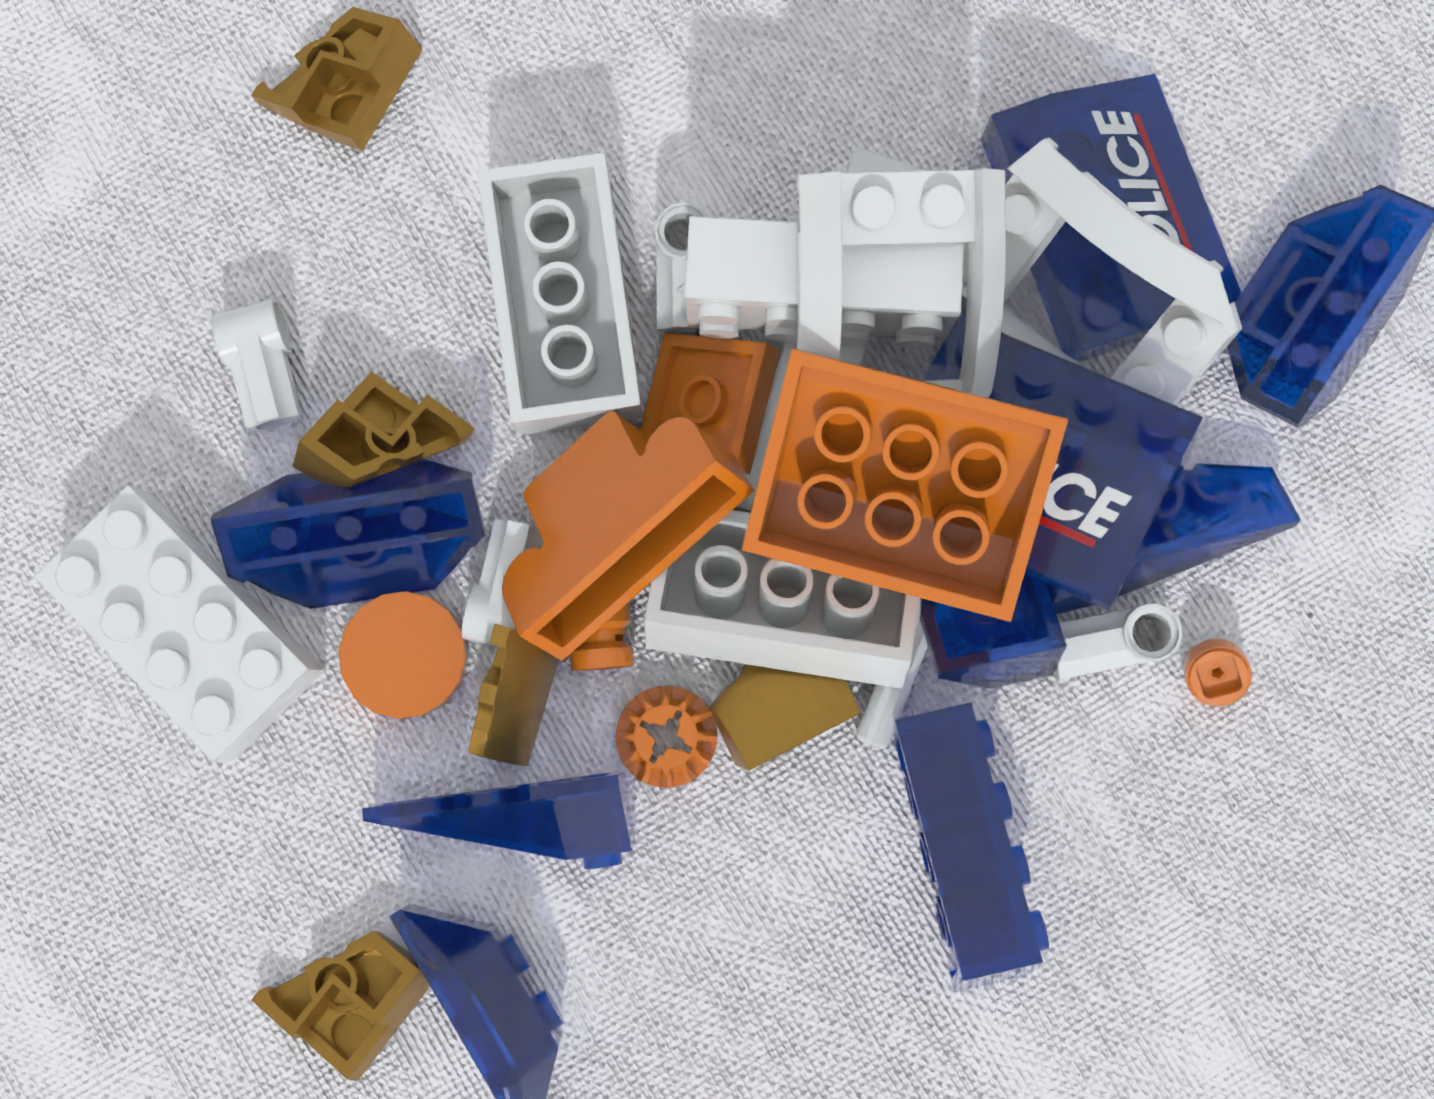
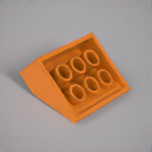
(903, 484)

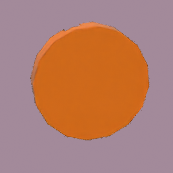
(403, 655)

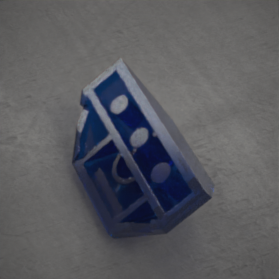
(1325, 300)
(352, 542)
(487, 998)

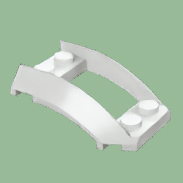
(904, 209)
(1191, 331)

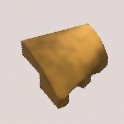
(345, 78)
(375, 434)
(512, 699)
(778, 710)
(349, 1002)

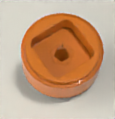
(1217, 672)

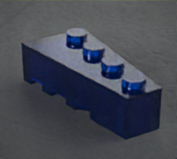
(968, 847)

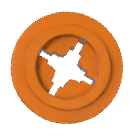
(695, 727)

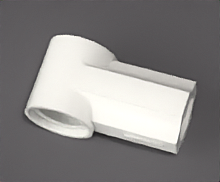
(671, 271)
(255, 348)
(486, 600)
(1108, 642)

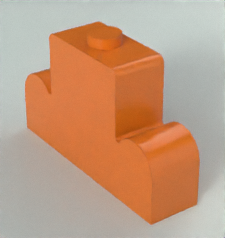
(613, 522)

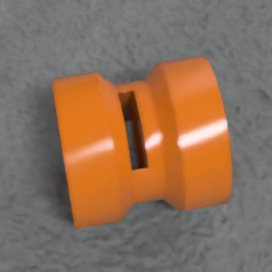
(606, 646)

